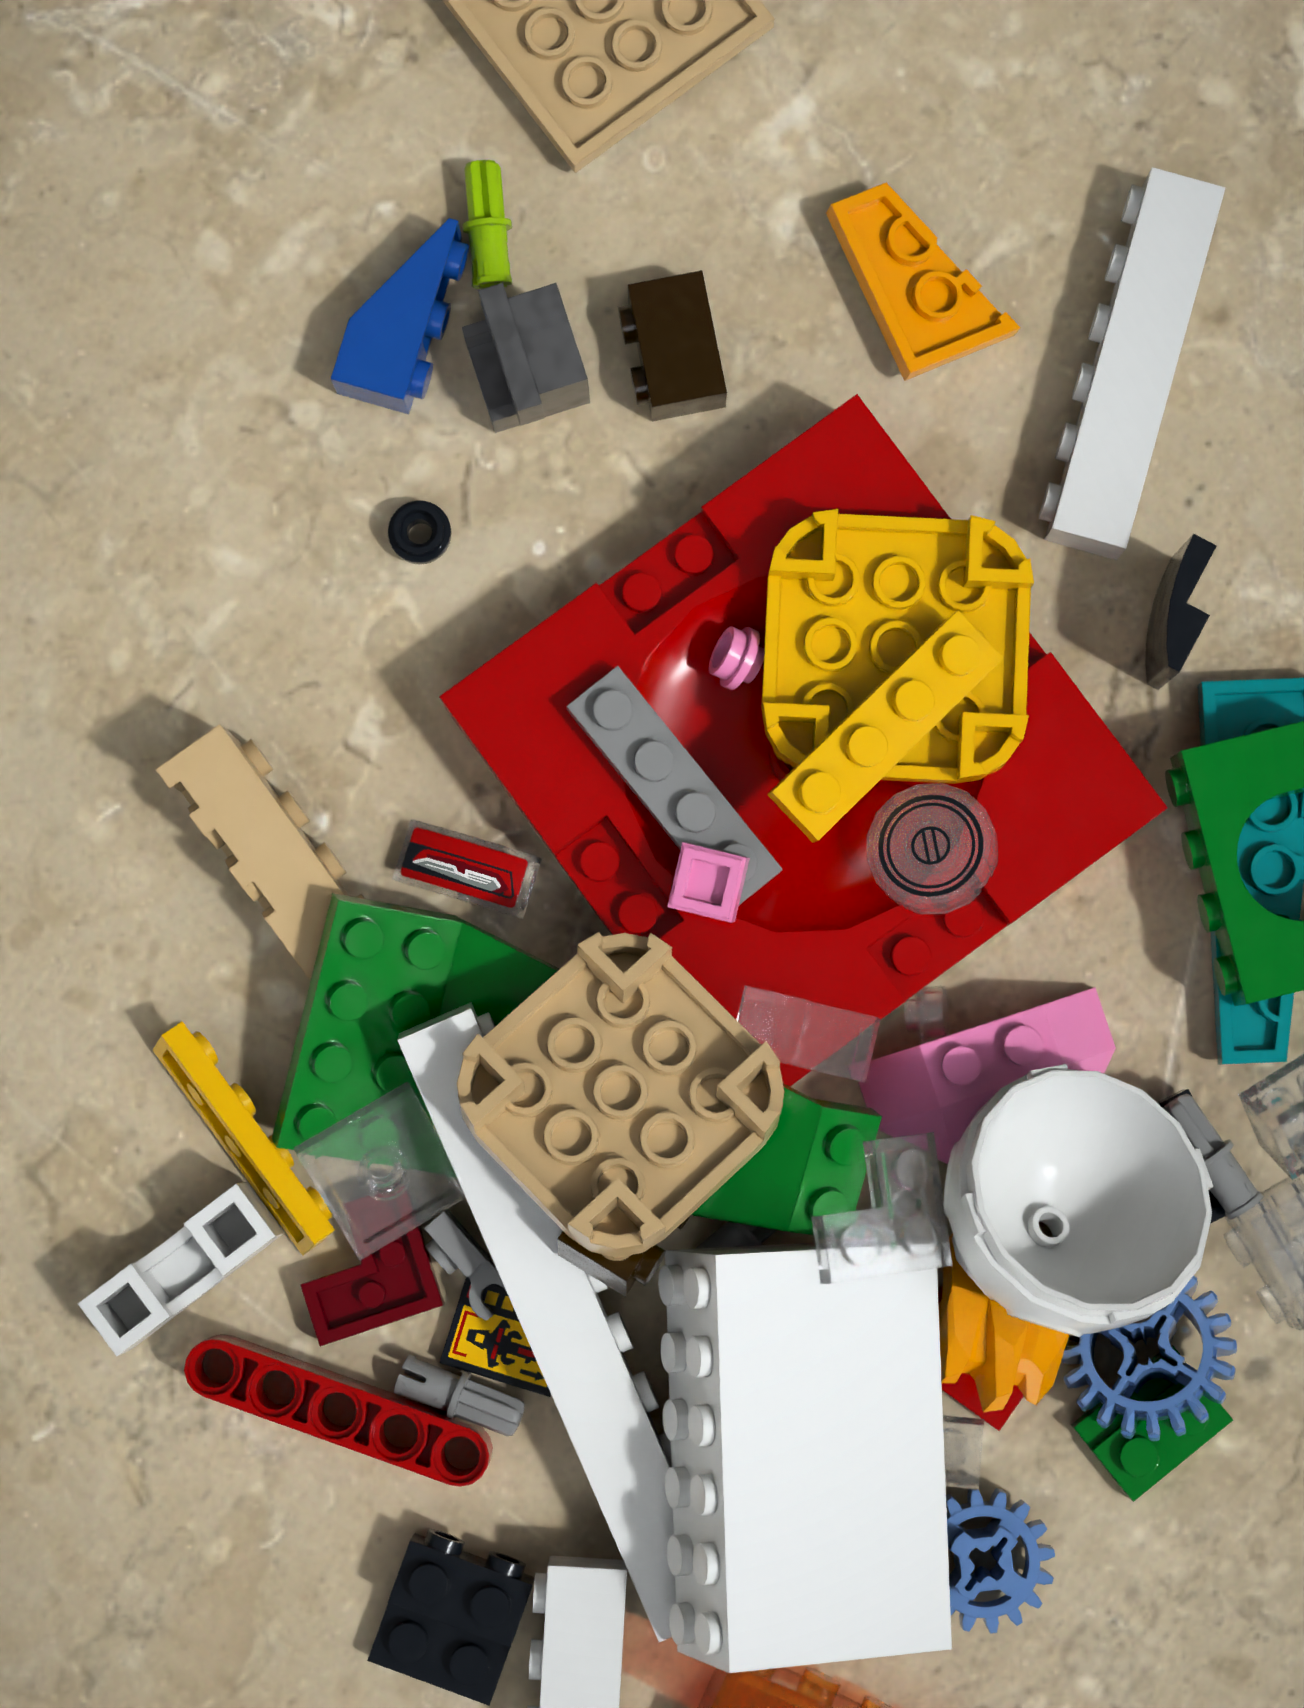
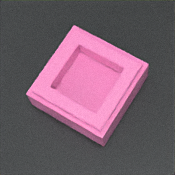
(708, 882)

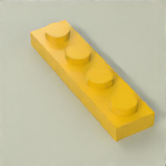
(885, 726)
(230, 1118)

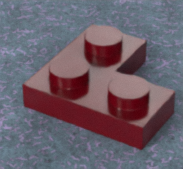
(379, 1291)

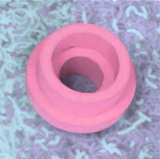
(736, 657)

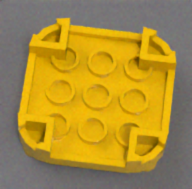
(859, 598)

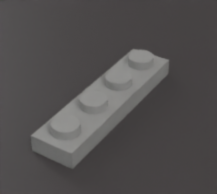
(666, 775)

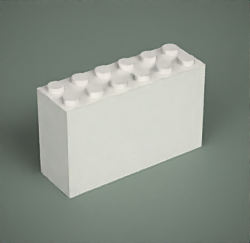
(803, 1460)

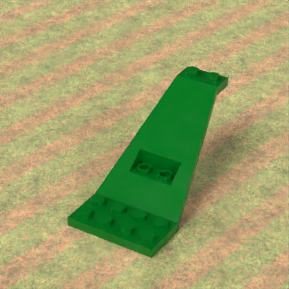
(404, 965)

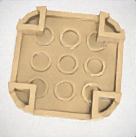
(620, 1094)

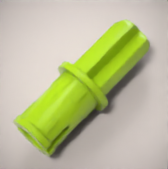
(487, 224)

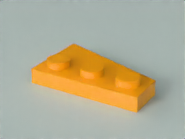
(912, 287)

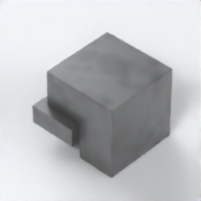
(525, 356)

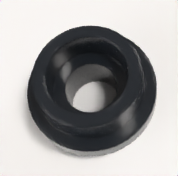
(416, 513)

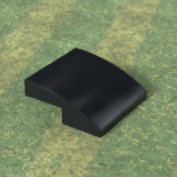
(1172, 621)

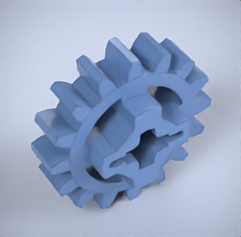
(1002, 1535)

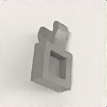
(455, 1249)

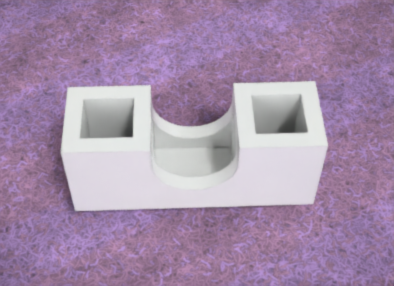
(181, 1268)

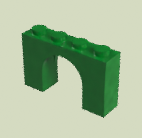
(1218, 792)

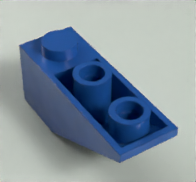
(392, 331)

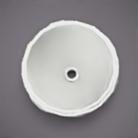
(1105, 1179)

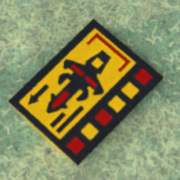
(492, 1346)

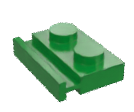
(1137, 1461)

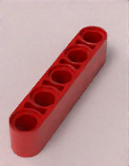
(307, 1412)

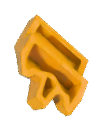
(992, 1345)

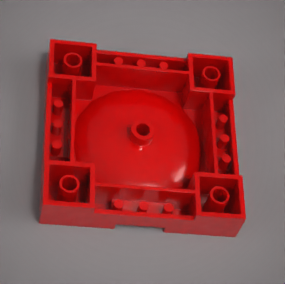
(823, 920)

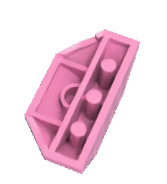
(953, 1077)

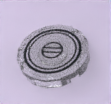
(932, 848)

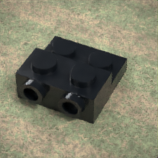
(452, 1616)

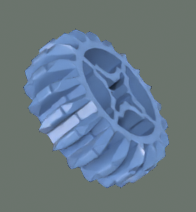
(1174, 1369)

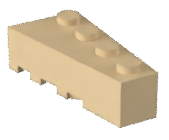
(259, 837)

